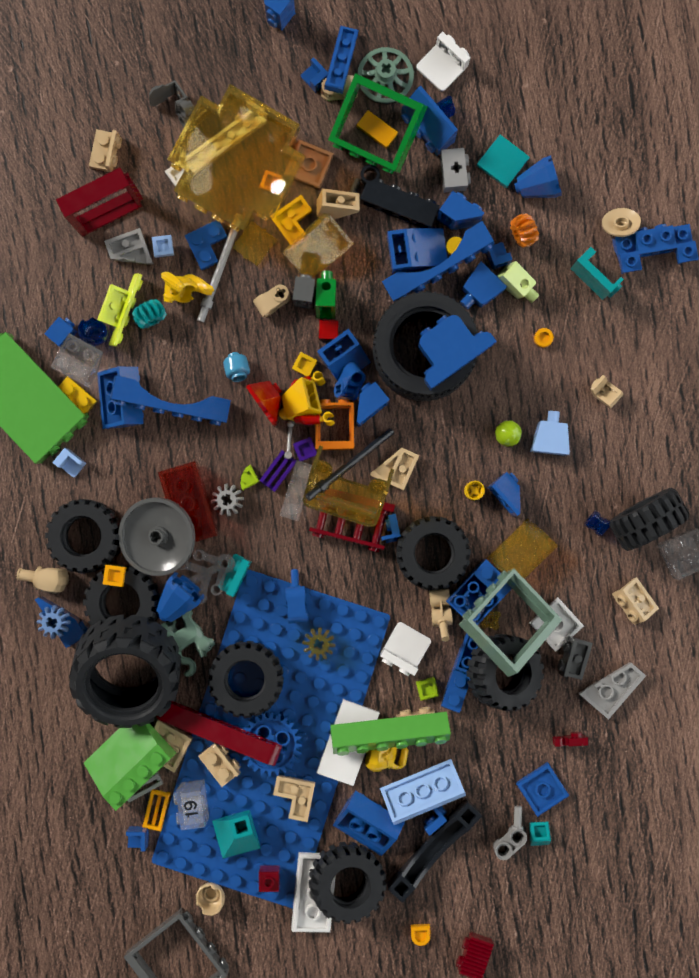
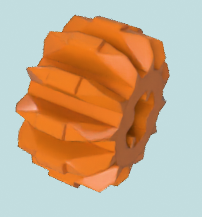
(524, 230)

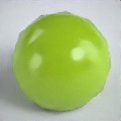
(508, 433)

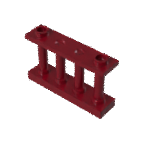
(374, 546)

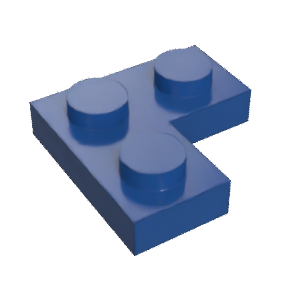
(201, 241)

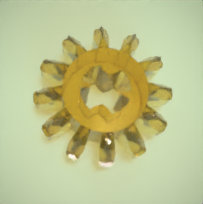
(321, 637)

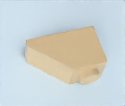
(337, 203)

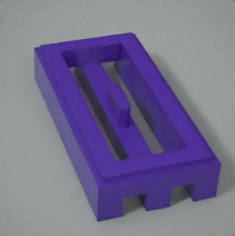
(274, 463)

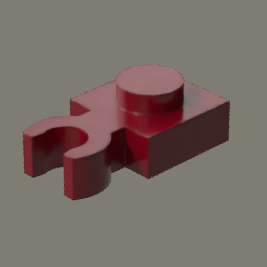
(573, 739)

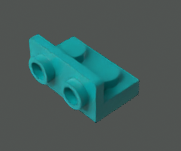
(235, 577)

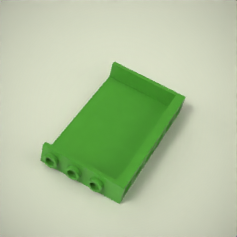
(32, 405)

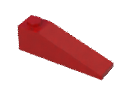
(267, 398)

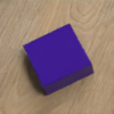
(305, 449)

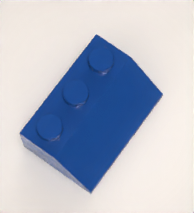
(435, 127)
(115, 415)
(368, 823)

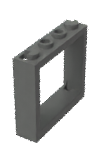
(144, 971)

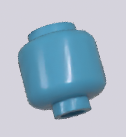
(236, 367)

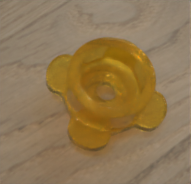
(494, 623)

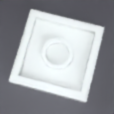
(567, 627)

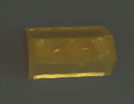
(523, 549)

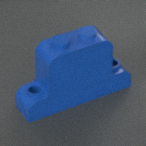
(450, 348)

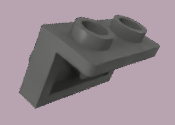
(575, 657)

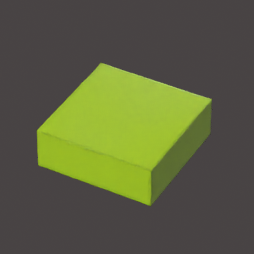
(427, 688)

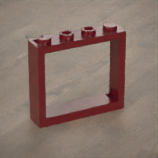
(95, 192)

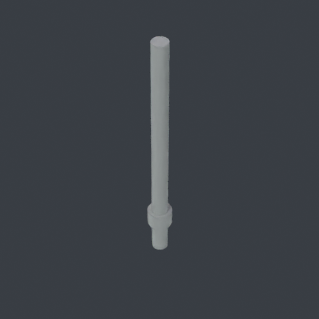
(207, 301)

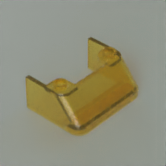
(345, 497)

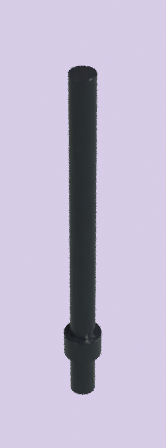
(323, 485)

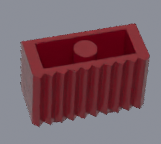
(475, 955)

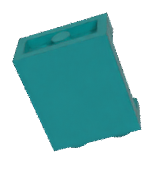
(593, 277)

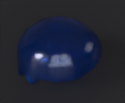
(92, 331)

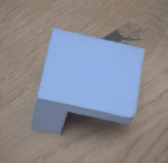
(69, 462)

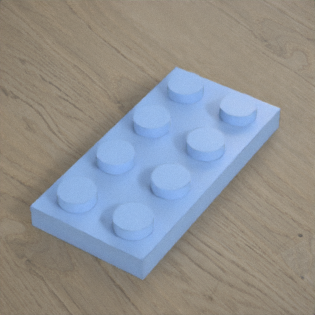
(422, 792)

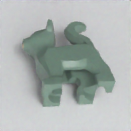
(189, 634)

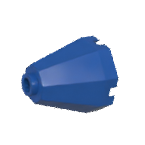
(539, 181)
(178, 598)

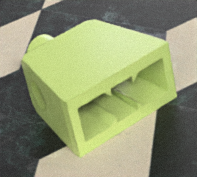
(512, 276)

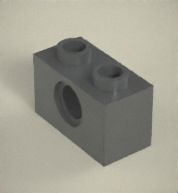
(304, 291)

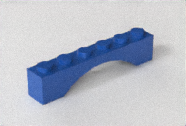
(474, 241)
(130, 391)

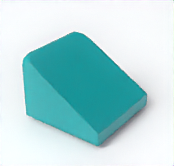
(539, 833)

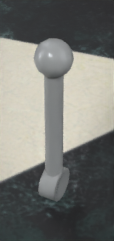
(288, 454)

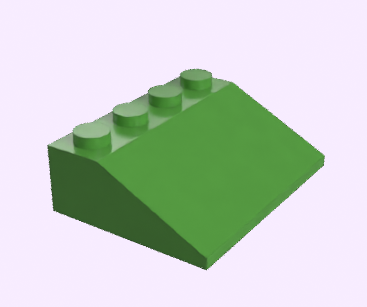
(128, 762)

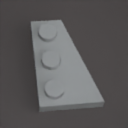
(613, 689)

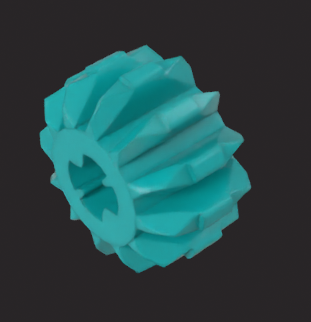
(149, 313)

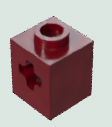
(269, 878)

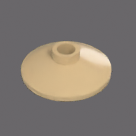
(621, 222)

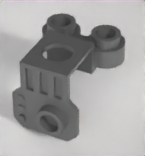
(182, 106)

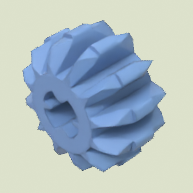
(57, 614)

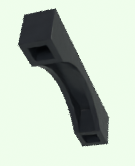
(416, 867)

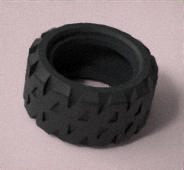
(121, 704)

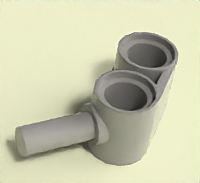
(512, 844)

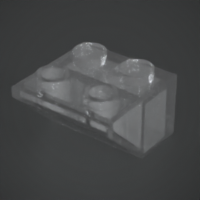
(78, 360)

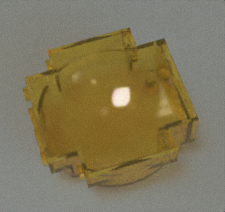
(230, 152)

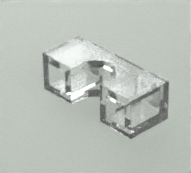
(293, 500)

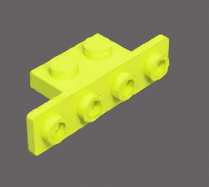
(117, 307)

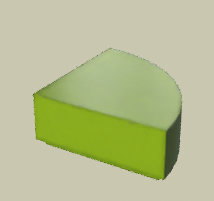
(248, 478)

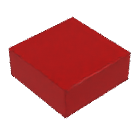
(328, 329)

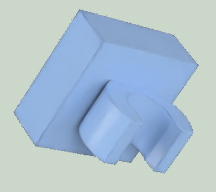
(162, 246)

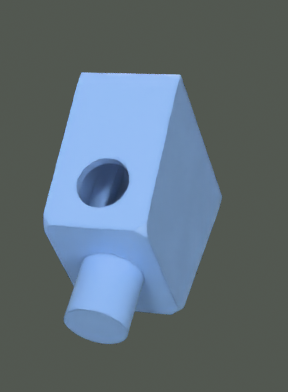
(551, 436)

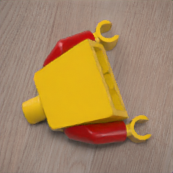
(302, 402)

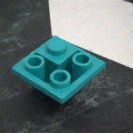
(236, 834)

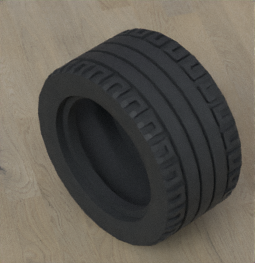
(406, 309)

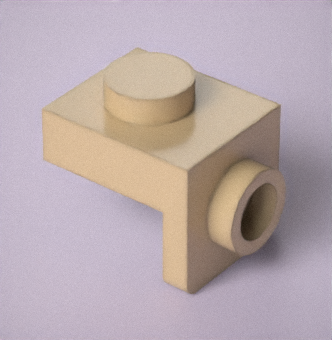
(605, 391)

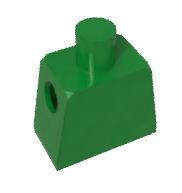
(326, 296)

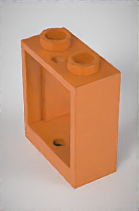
(336, 445)

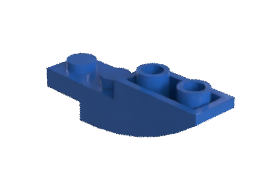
(458, 681)

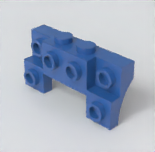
(654, 242)

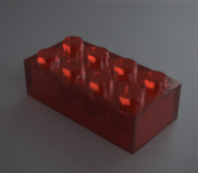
(186, 488)

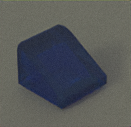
(447, 106)

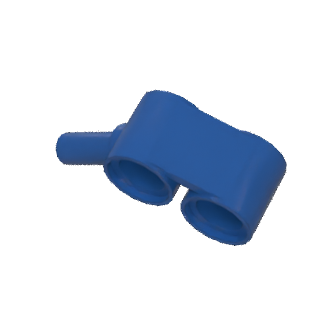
(296, 600)

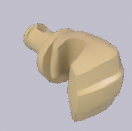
(45, 579)

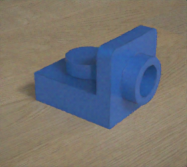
(392, 525)
(434, 822)

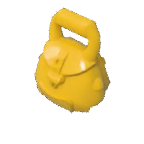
(382, 760)

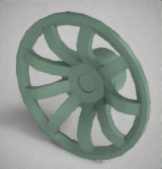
(386, 73)

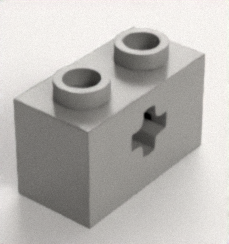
(454, 181)

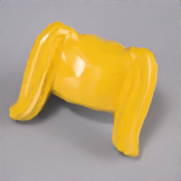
(181, 287)

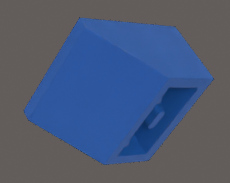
(459, 213)
(342, 351)

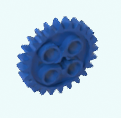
(275, 726)

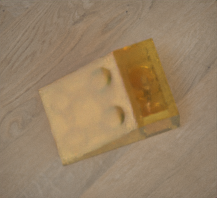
(318, 246)

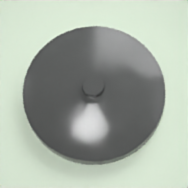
(156, 536)

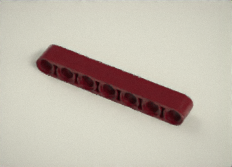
(222, 733)

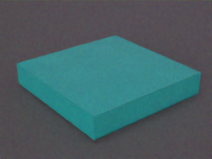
(503, 161)

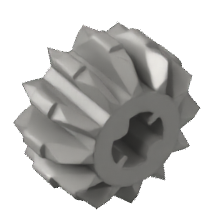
(233, 496)

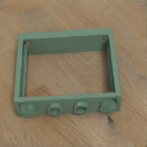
(533, 600)

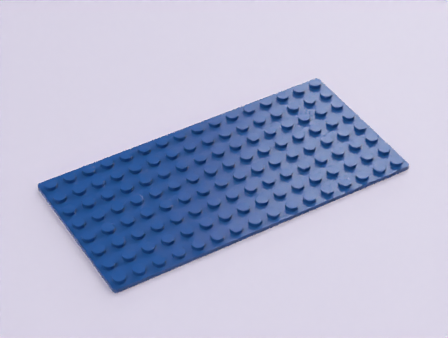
(310, 699)

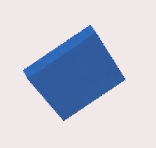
(542, 789)

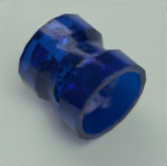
(597, 523)

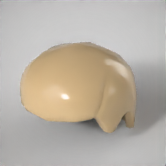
(210, 898)

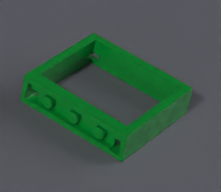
(420, 110)

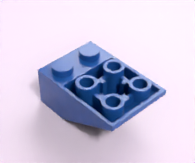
(416, 249)
(474, 586)

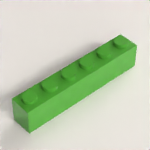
(390, 733)

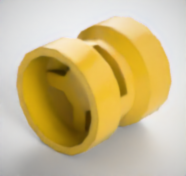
(474, 490)

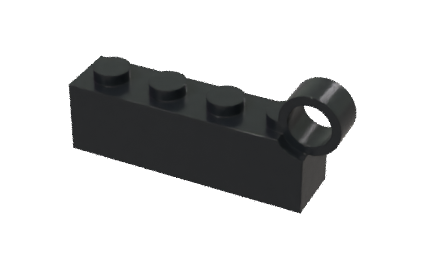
(397, 203)

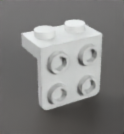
(444, 62)
(405, 649)

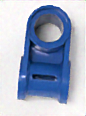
(349, 382)

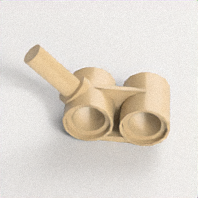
(440, 611)

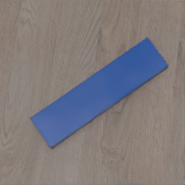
(341, 59)

